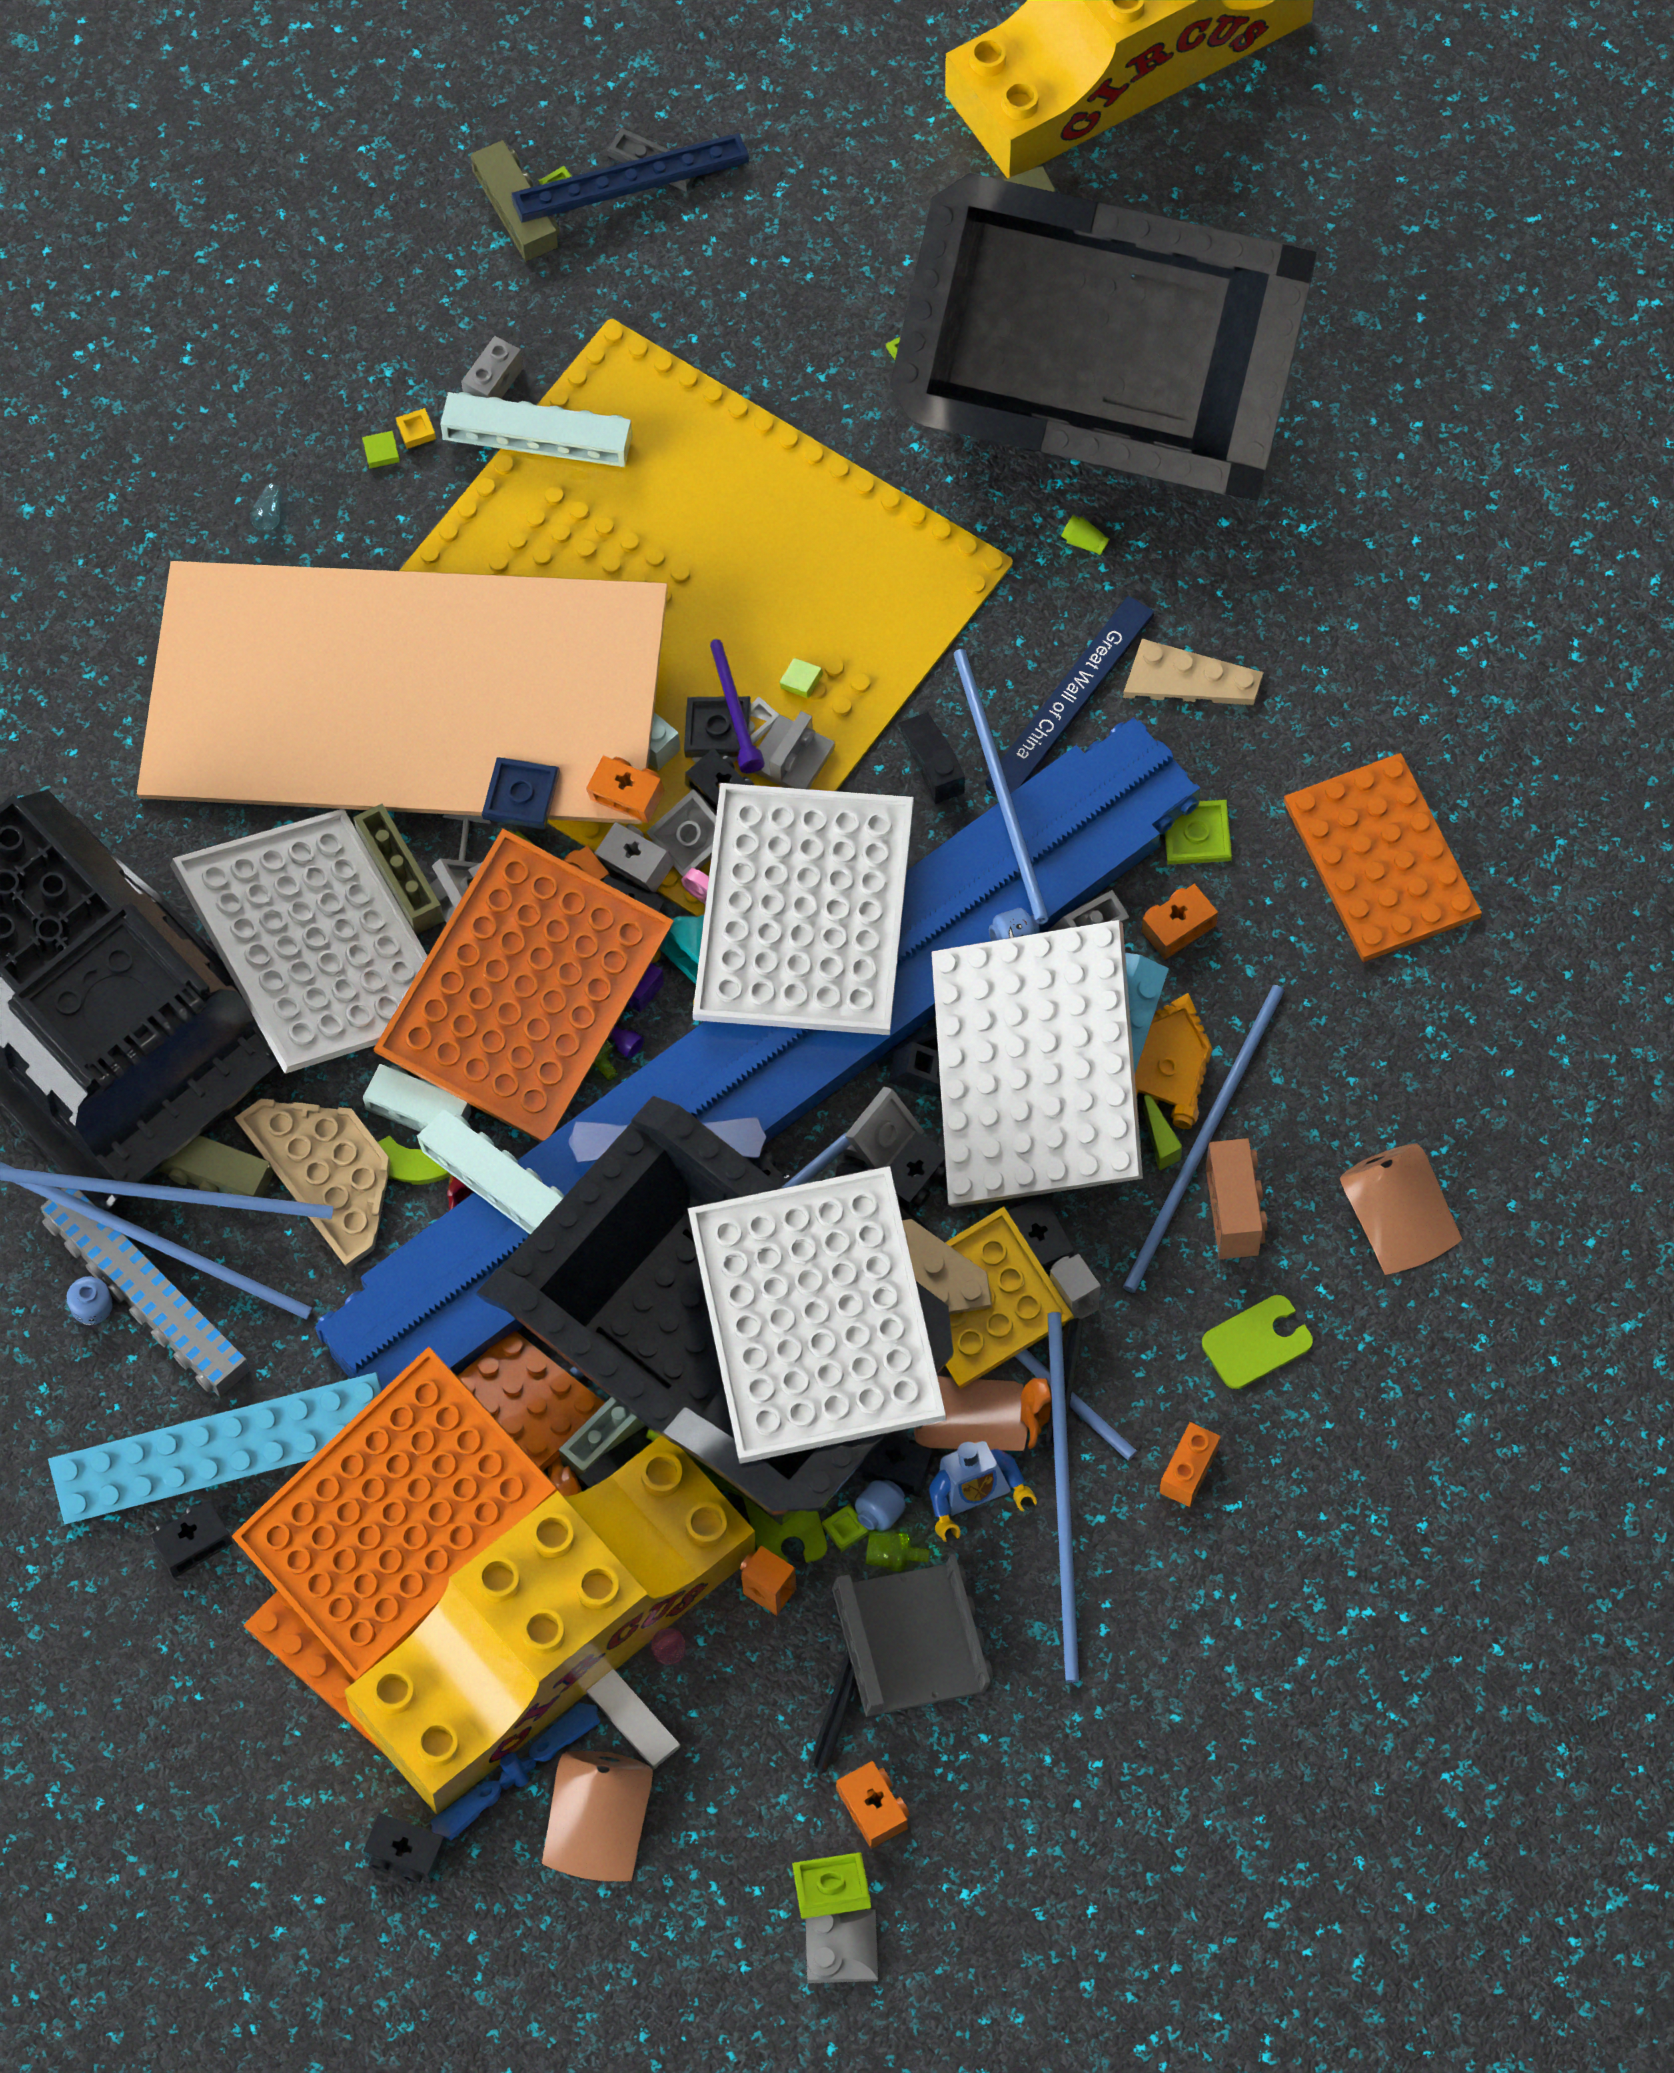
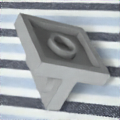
(794, 752)
(451, 883)
(881, 1130)

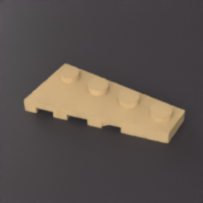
(1176, 673)

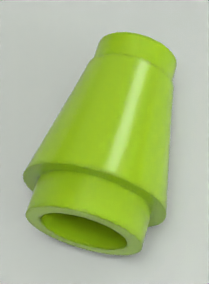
(1084, 535)

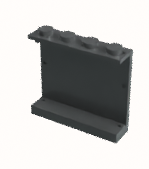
(912, 1638)

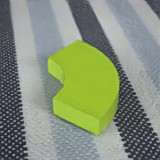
(411, 1164)

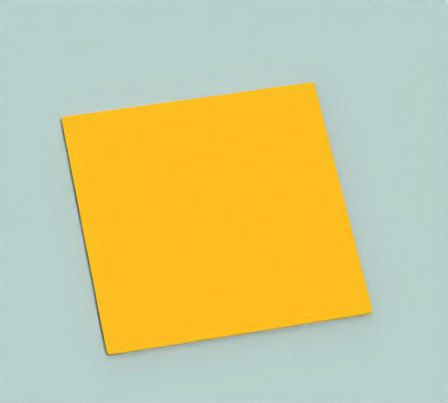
(758, 545)

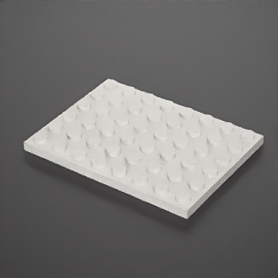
(804, 909)
(306, 935)
(1036, 1064)
(816, 1315)

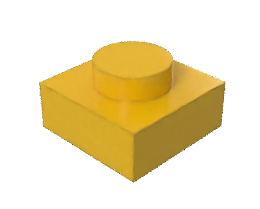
(415, 428)

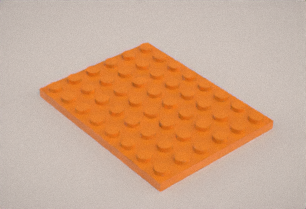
(524, 986)
(392, 1512)

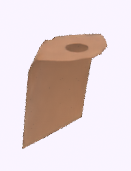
(1401, 1208)
(977, 1413)
(597, 1816)

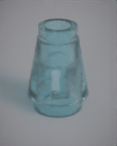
(267, 509)

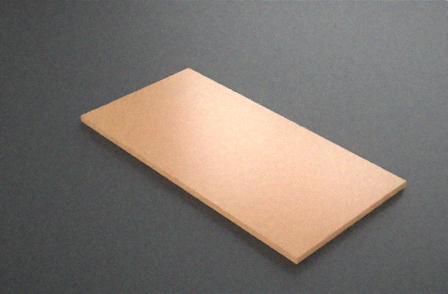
(395, 686)

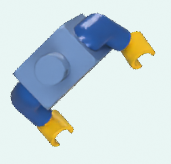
(972, 1478)

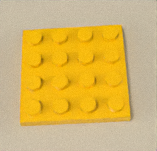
(1019, 1296)

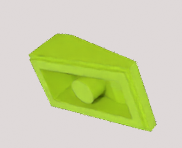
(1164, 1142)

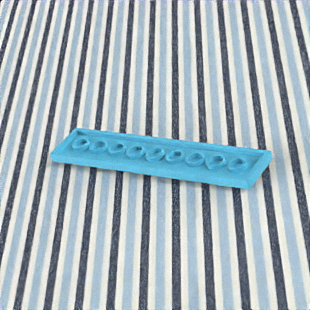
(206, 1450)

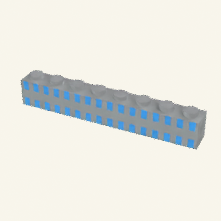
(150, 1295)

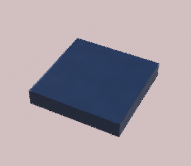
(520, 793)

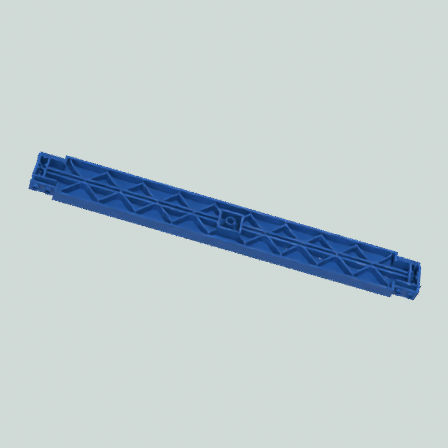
(1083, 829)

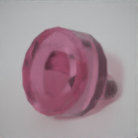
(668, 1646)

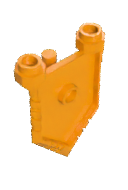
(1175, 1060)

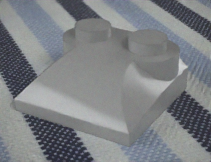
(687, 832)
(842, 1947)

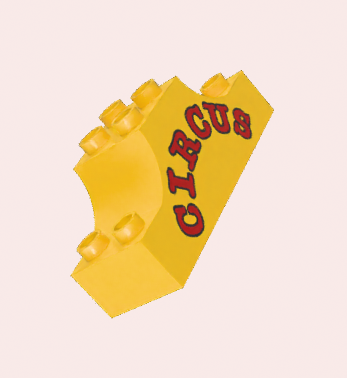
(1085, 65)
(548, 1618)

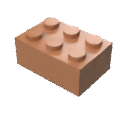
(1235, 1198)

